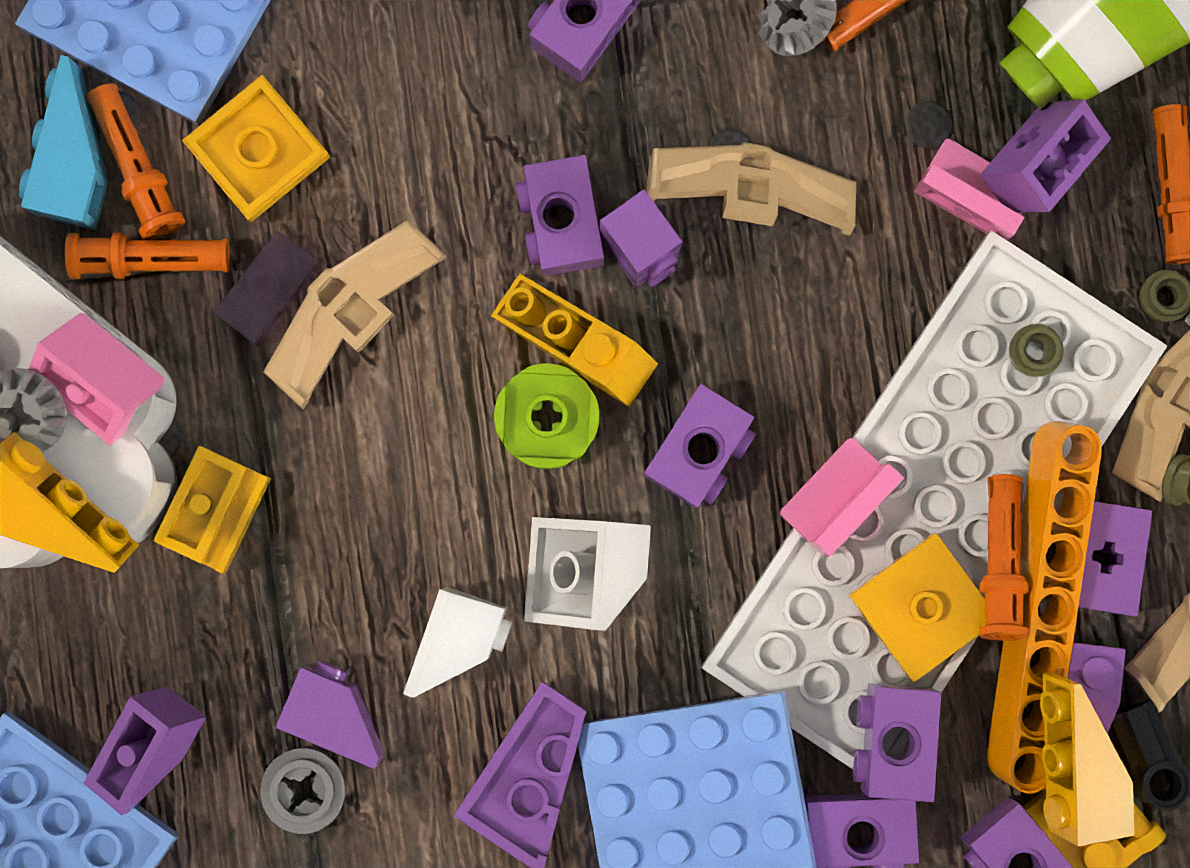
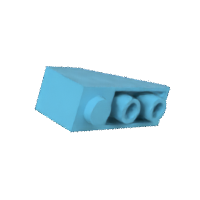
(68, 163)

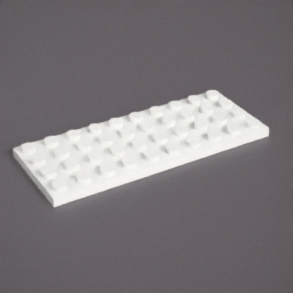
(945, 426)

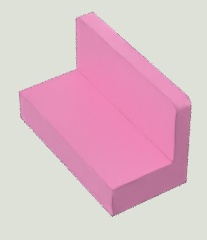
(957, 187)
(95, 376)
(839, 497)

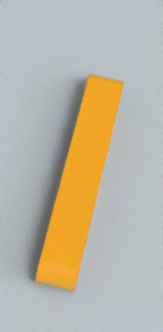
(1059, 581)

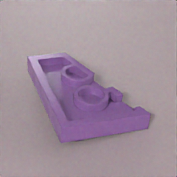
(526, 778)

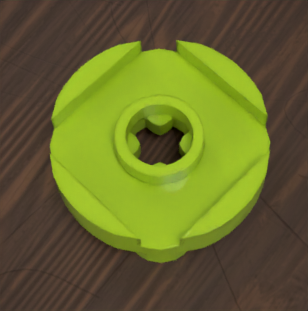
(526, 394)

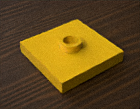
(256, 148)
(922, 607)

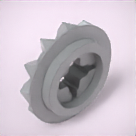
(795, 36)
(39, 399)
(278, 794)

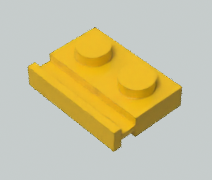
(212, 509)

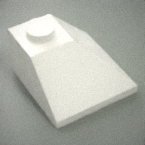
(583, 571)
(456, 638)

